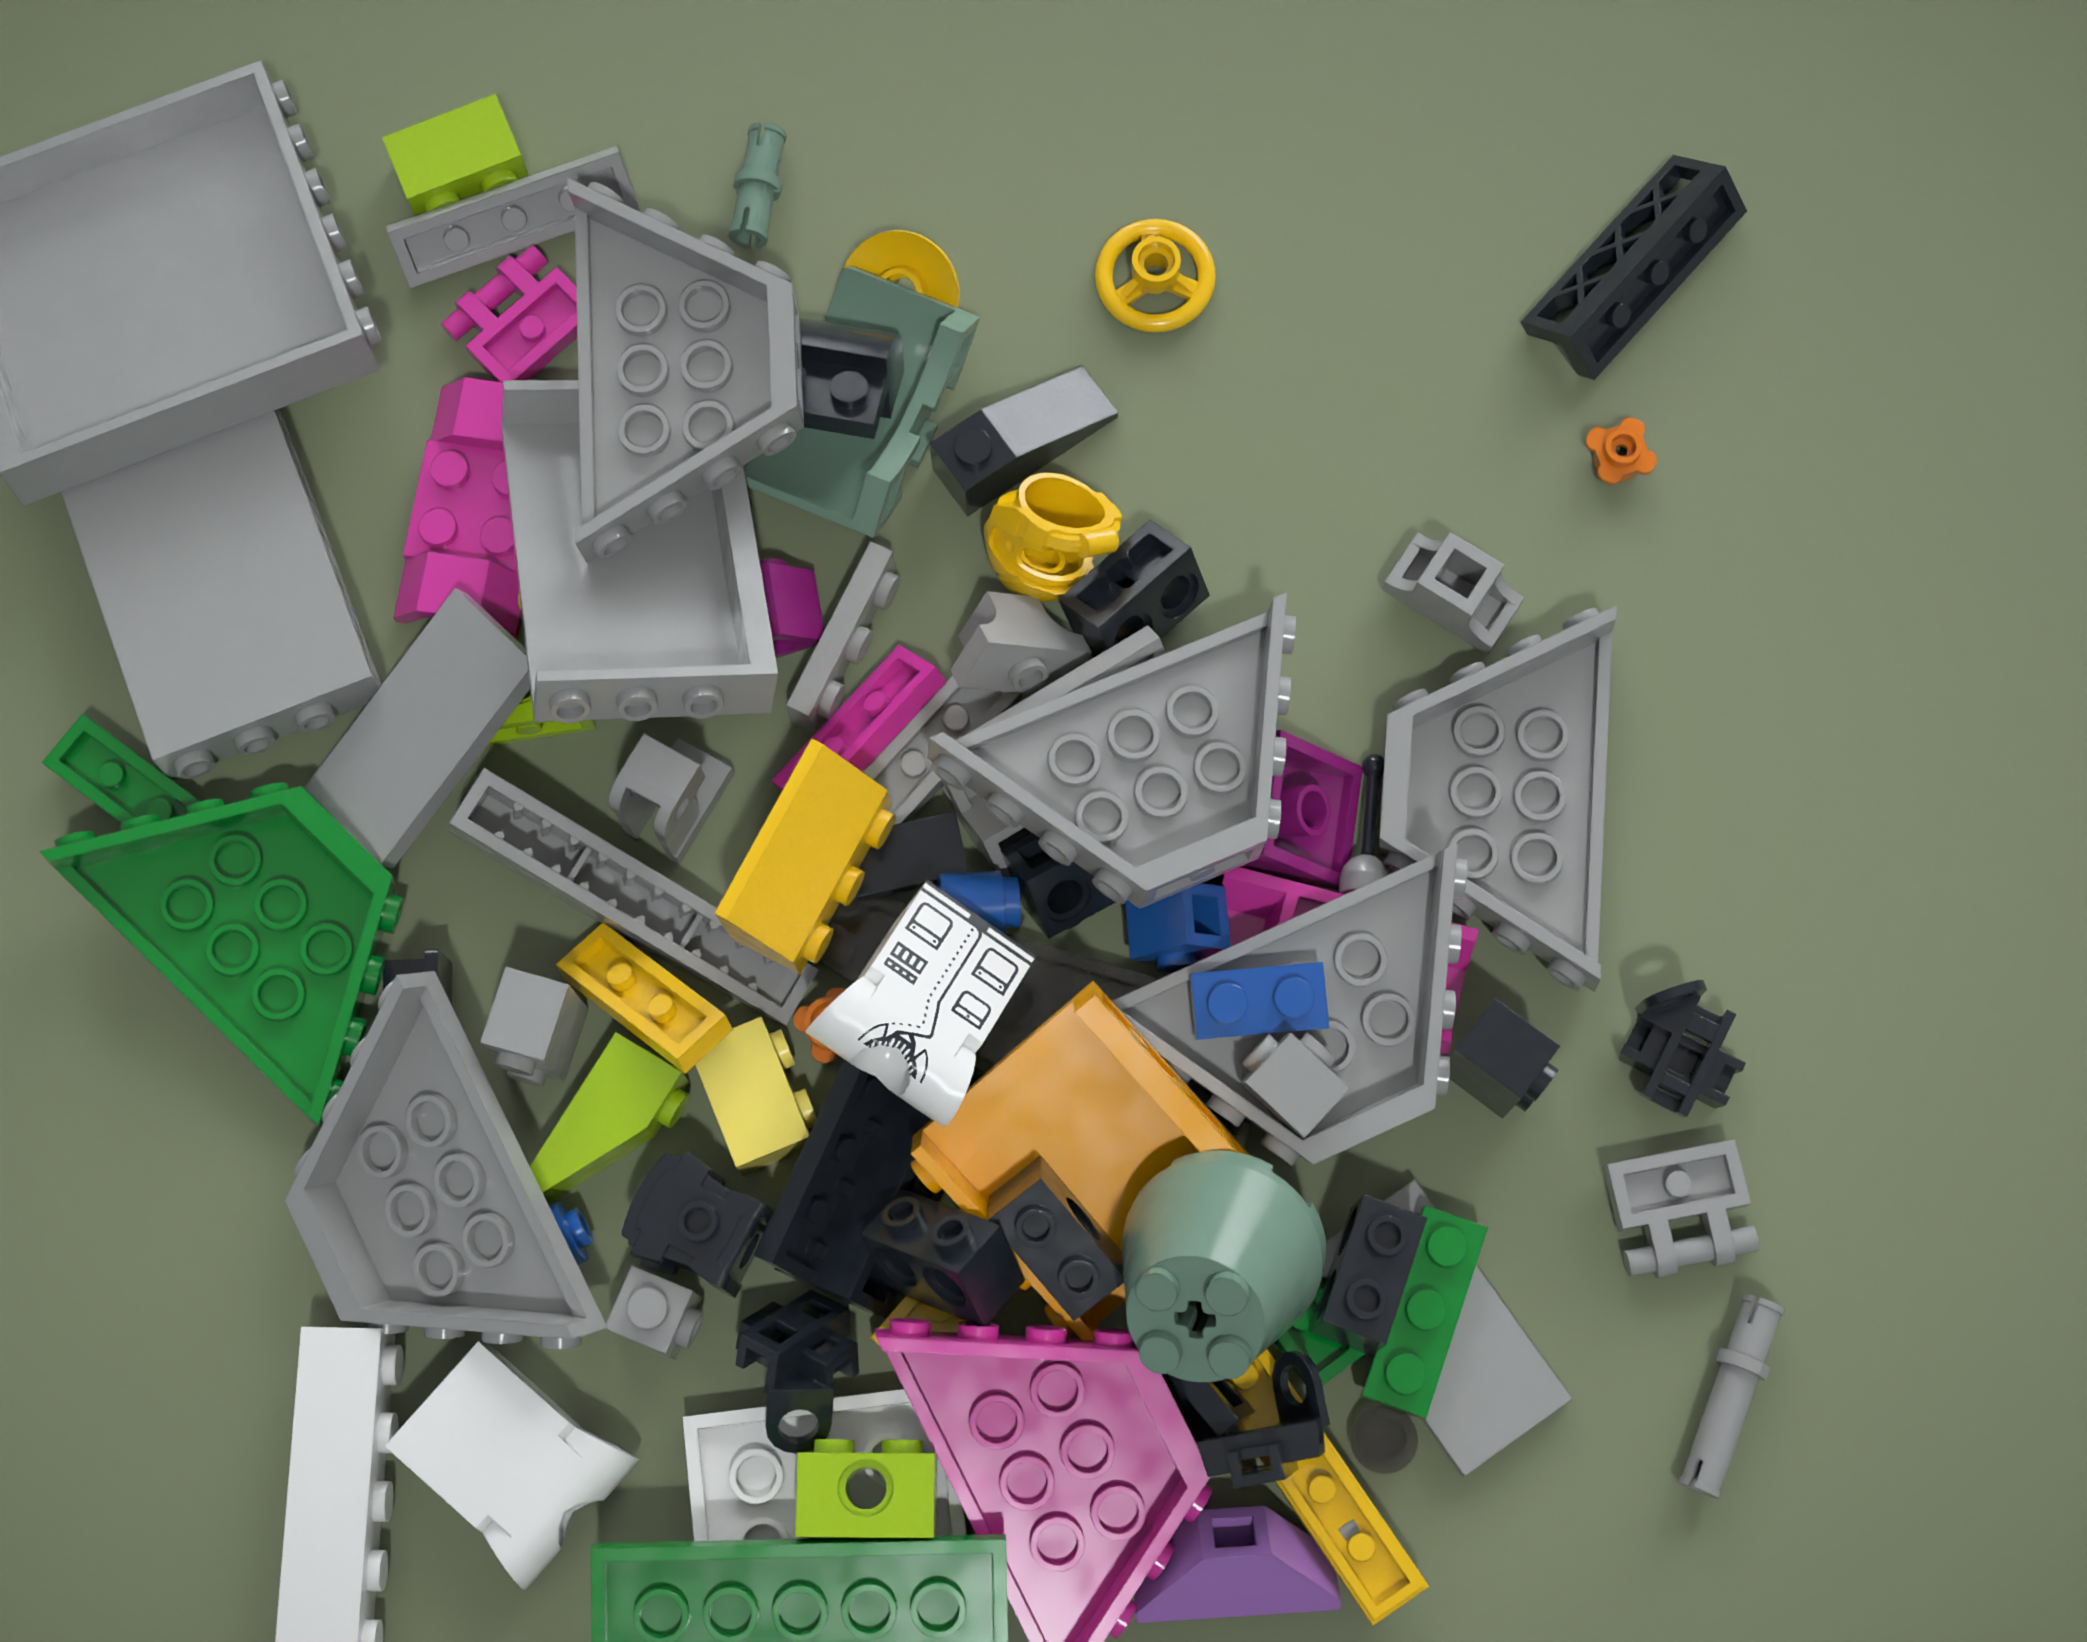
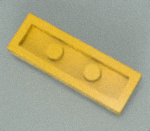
(644, 997)

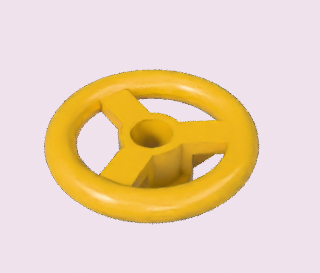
(1157, 251)

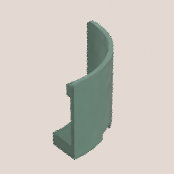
(858, 477)

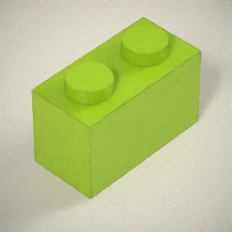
(455, 155)

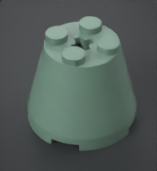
(1217, 1264)

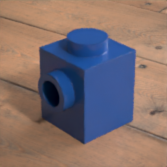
(1179, 928)

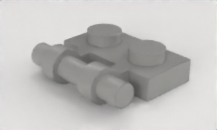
(1678, 1187)

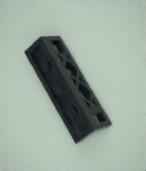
(1647, 264)

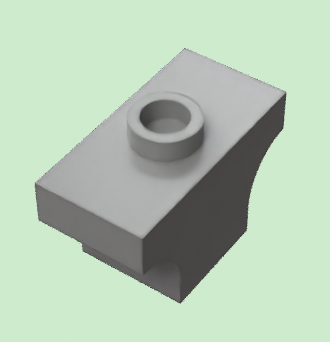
(1455, 588)
(1015, 646)

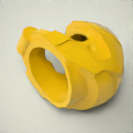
(1045, 526)

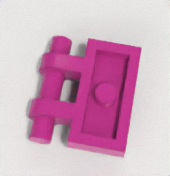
(529, 330)

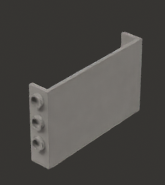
(222, 596)
(641, 634)

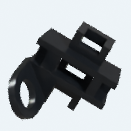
(1672, 1056)
(800, 1361)
(1292, 1439)

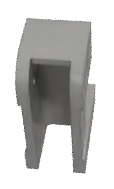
(677, 780)

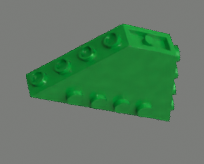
(255, 919)

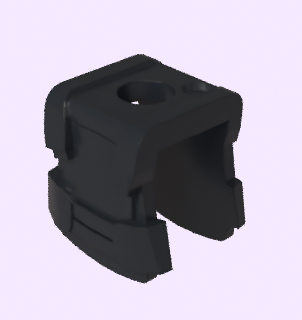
(694, 1223)

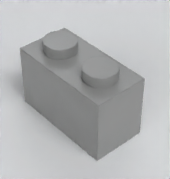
(534, 1027)

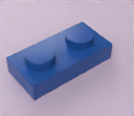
(1259, 1000)

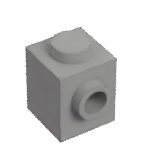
(1294, 1080)
(655, 1313)

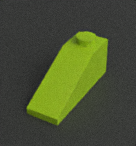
(610, 1116)

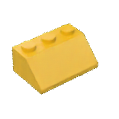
(806, 859)

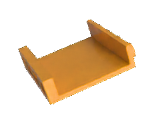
(1089, 1103)

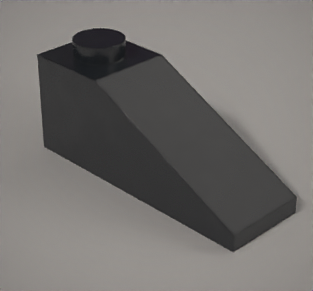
(1018, 437)

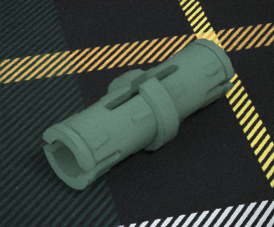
(757, 185)

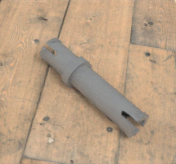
(1739, 1371)

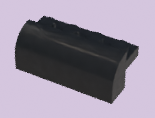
(849, 377)
(839, 1185)

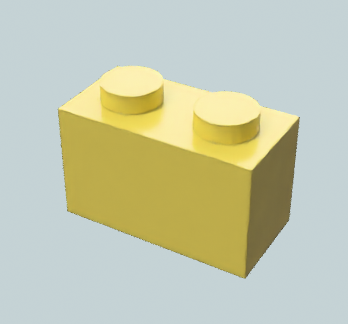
(754, 1097)

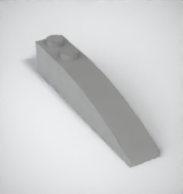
(621, 894)

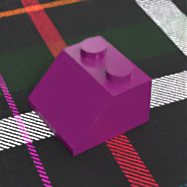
(1317, 816)

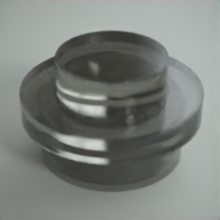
(1383, 1440)

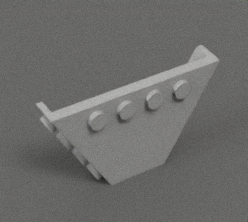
(678, 366)
(1147, 770)
(1518, 779)
(1385, 1002)
(425, 1196)

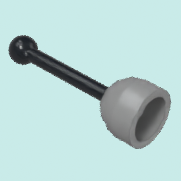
(1366, 867)

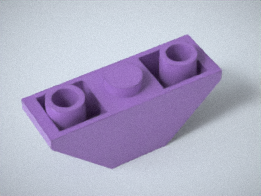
(1238, 1567)

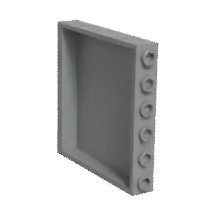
(166, 282)

